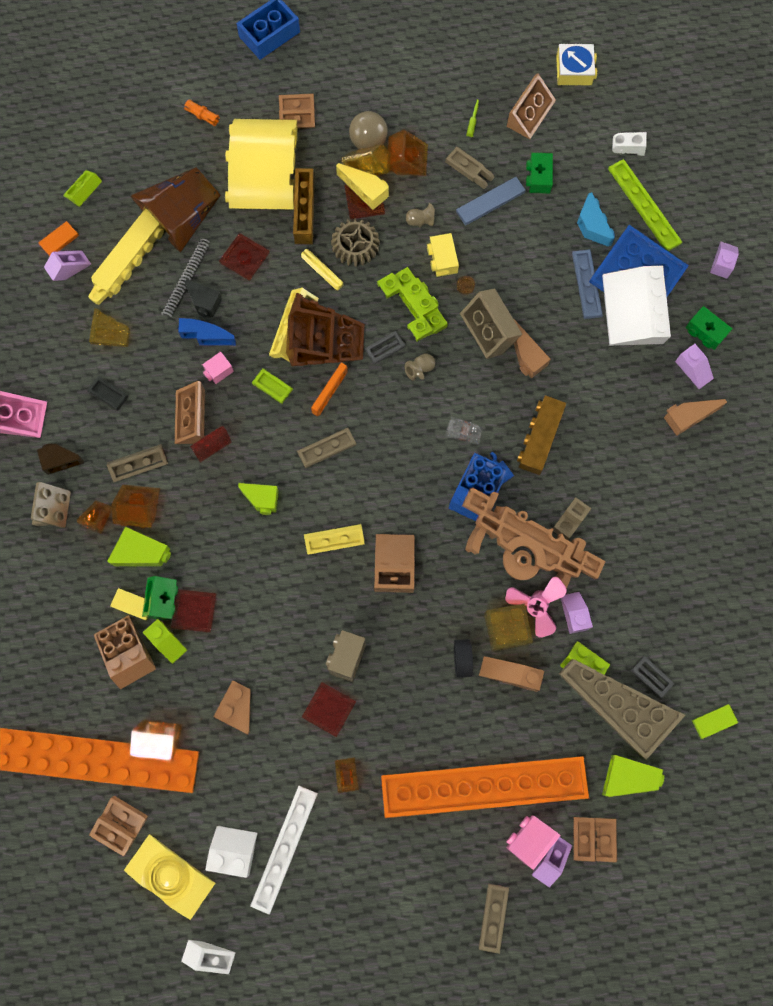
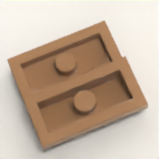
(299, 108)
(112, 833)
(586, 839)

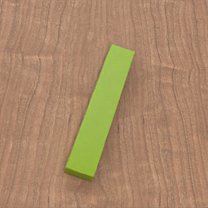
(645, 205)

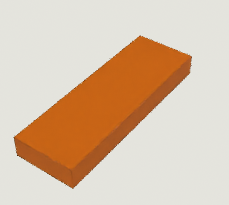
(329, 389)

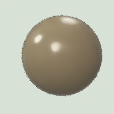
(368, 130)

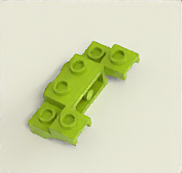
(418, 300)

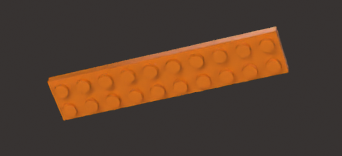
(94, 761)
(484, 787)

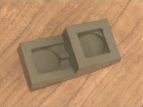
(571, 518)

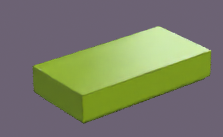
(272, 386)
(715, 721)

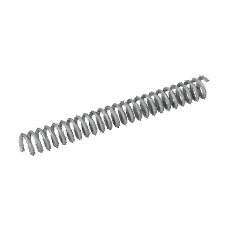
(182, 278)

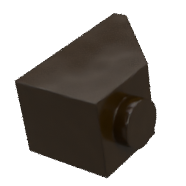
(56, 458)

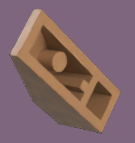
(529, 354)
(691, 413)
(512, 673)

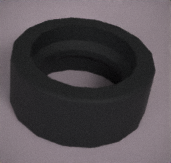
(463, 658)

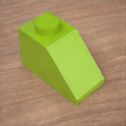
(262, 497)
(165, 641)

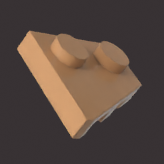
(235, 707)

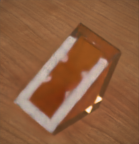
(95, 517)
(346, 775)

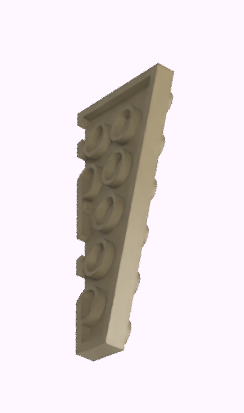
(630, 713)

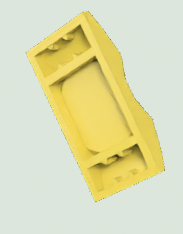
(169, 877)

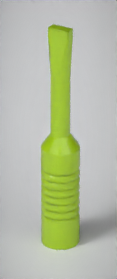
(472, 123)

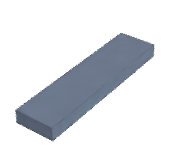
(490, 201)
(588, 292)

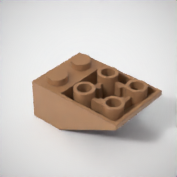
(394, 563)
(124, 652)

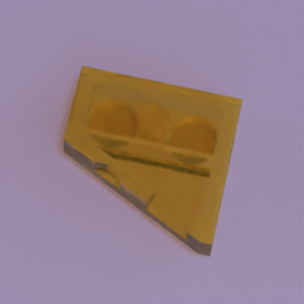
(108, 331)

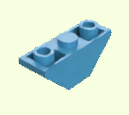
(594, 222)

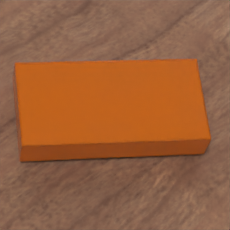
(58, 238)

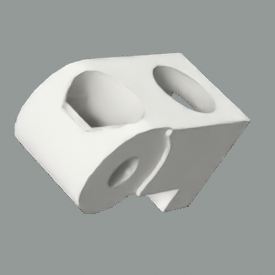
(630, 143)

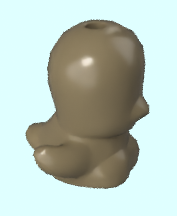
(419, 217)
(421, 364)

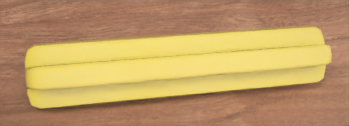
(322, 269)

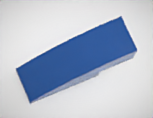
(205, 332)

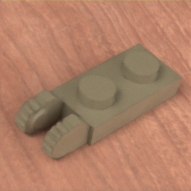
(469, 167)

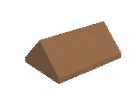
(531, 108)
(190, 413)

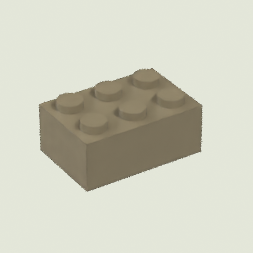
(490, 323)
(346, 656)

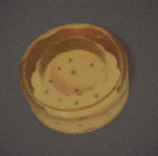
(465, 285)

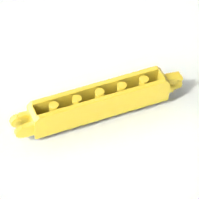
(125, 257)

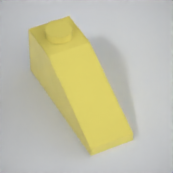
(365, 185)

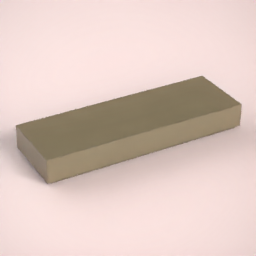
(326, 448)
(493, 918)

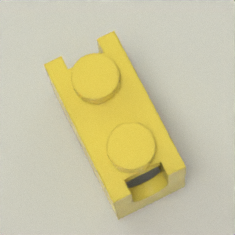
(443, 255)

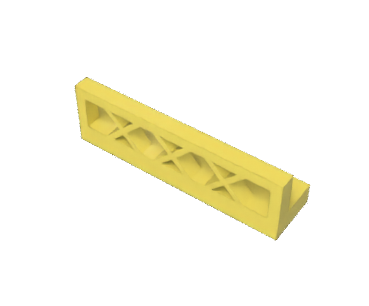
(279, 345)

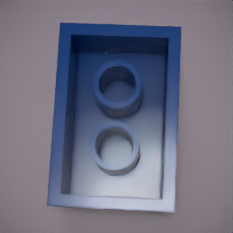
(268, 27)

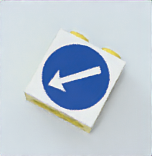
(576, 64)

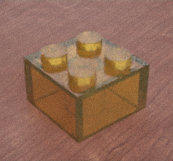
(508, 627)

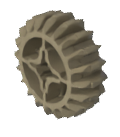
(368, 248)

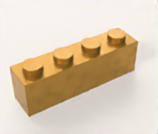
(303, 206)
(542, 435)

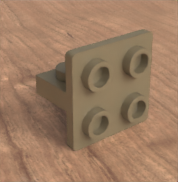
(50, 505)

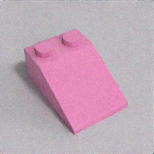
(21, 415)
(532, 841)

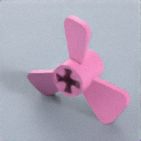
(544, 624)

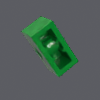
(542, 164)
(717, 328)
(153, 606)

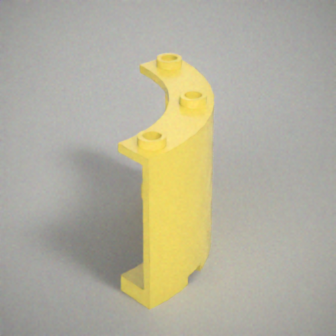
(261, 164)

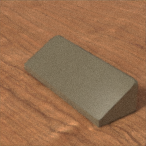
(137, 461)

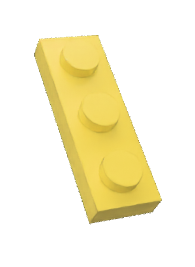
(334, 539)

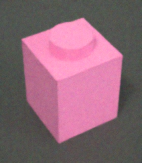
(217, 368)

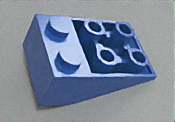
(481, 475)

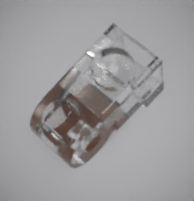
(463, 431)

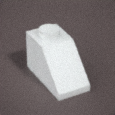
(207, 957)

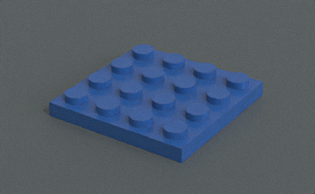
(636, 251)

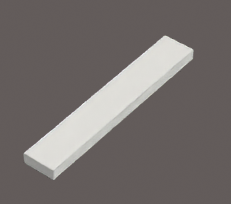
(284, 850)

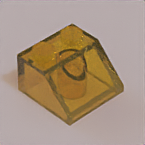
(370, 160)

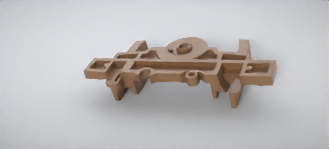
(513, 531)

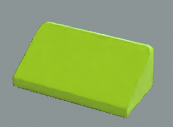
(83, 187)

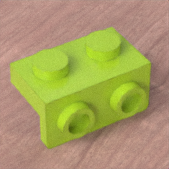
(587, 657)

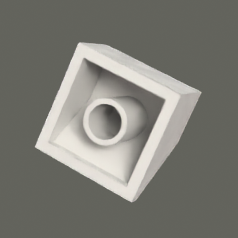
(231, 852)

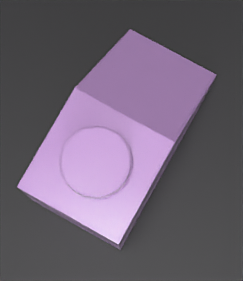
(724, 260)
(65, 264)
(695, 366)
(576, 613)
(553, 863)

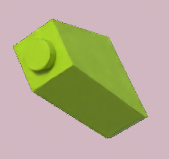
(138, 550)
(631, 777)

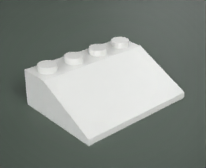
(636, 306)

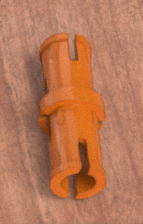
(201, 112)

